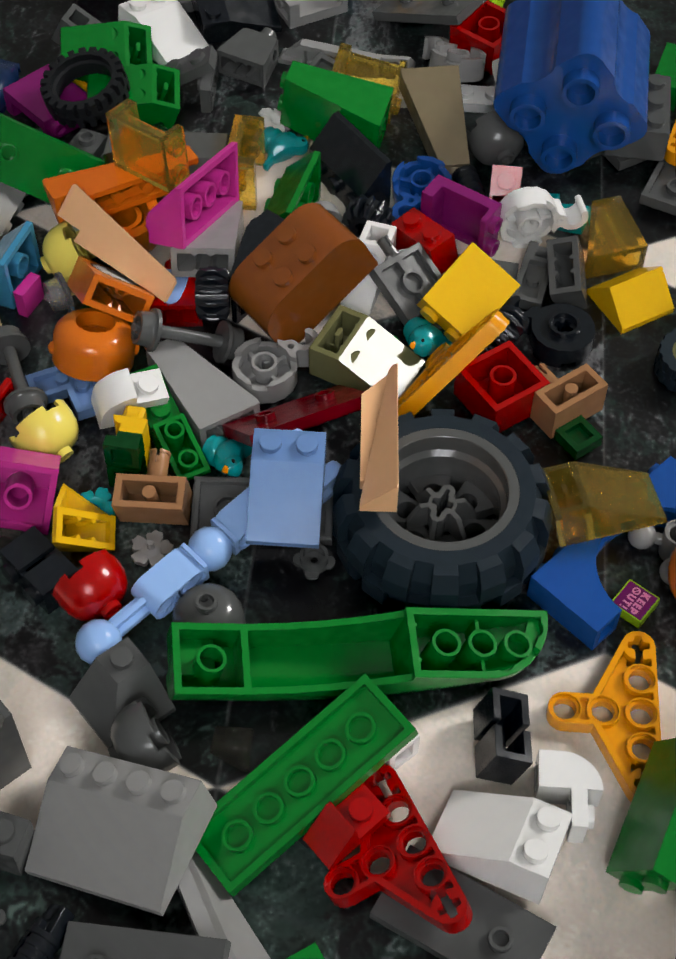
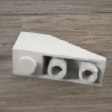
(365, 294)

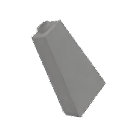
(213, 247)
(201, 389)

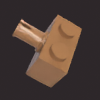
(567, 398)
(154, 495)

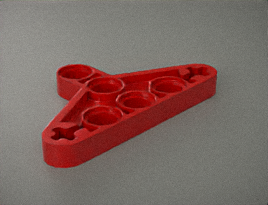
(406, 871)

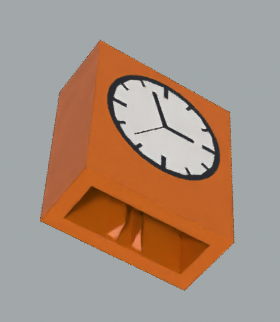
(108, 290)

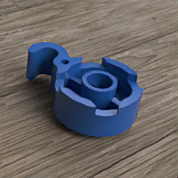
(412, 179)

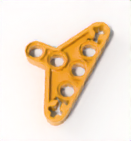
(449, 361)
(617, 695)

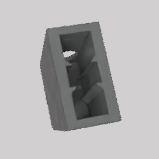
(249, 56)

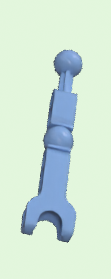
(178, 572)

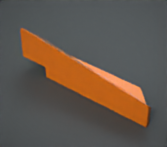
(106, 185)

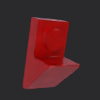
(346, 826)

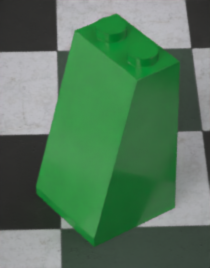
(316, 94)
(647, 842)

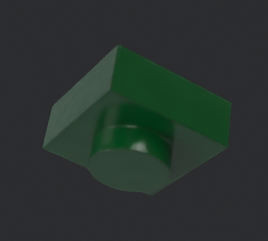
(578, 437)

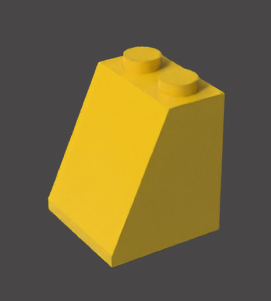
(467, 293)

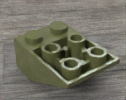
(359, 352)

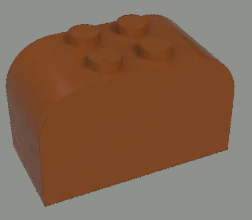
(300, 273)

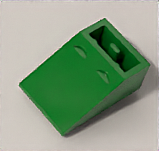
(124, 38)
(152, 87)

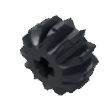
(365, 209)
(212, 294)
(515, 328)

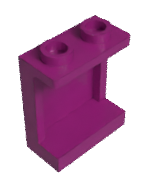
(26, 98)
(463, 213)

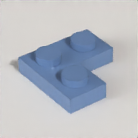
(61, 386)

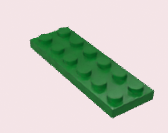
(294, 783)

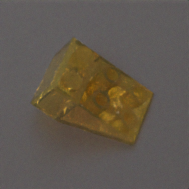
(600, 501)

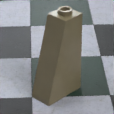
(437, 111)

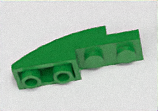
(172, 432)

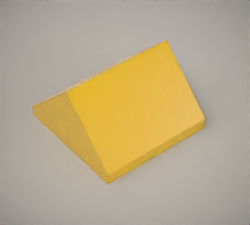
(634, 298)

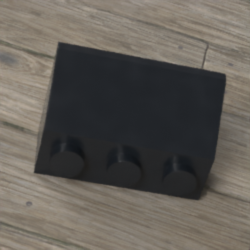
(351, 162)

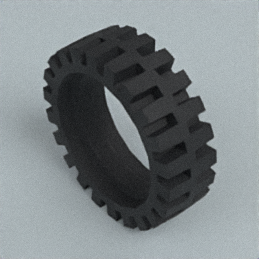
(74, 67)

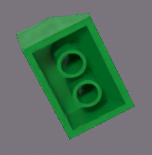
(297, 186)

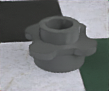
(311, 569)

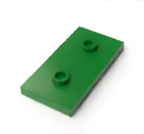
(31, 156)

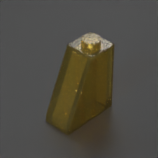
(612, 239)

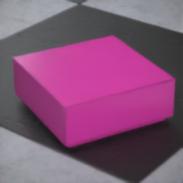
(28, 294)

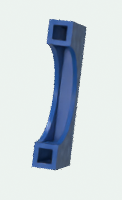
(570, 581)

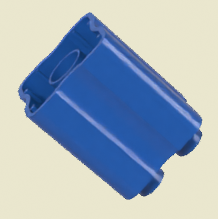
(573, 78)

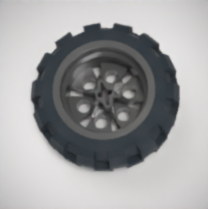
(479, 558)

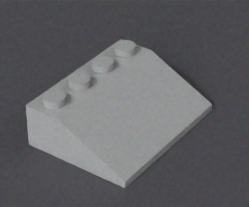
(118, 829)

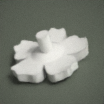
(272, 118)

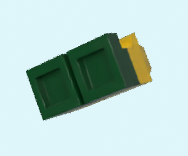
(130, 447)

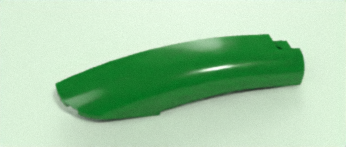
(323, 658)

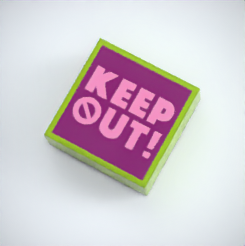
(635, 603)

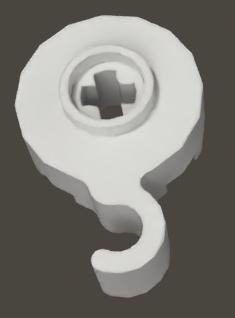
(533, 213)

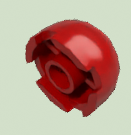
(94, 589)

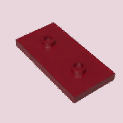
(299, 413)

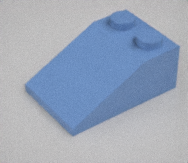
(286, 488)

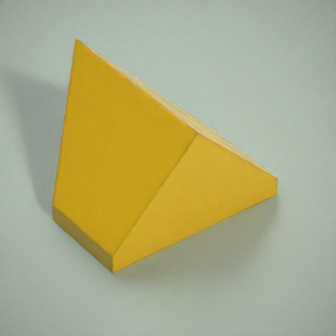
(81, 524)

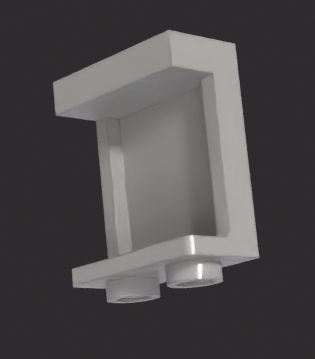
(303, 12)

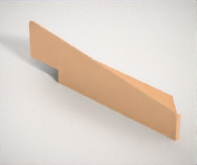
(114, 245)
(380, 445)

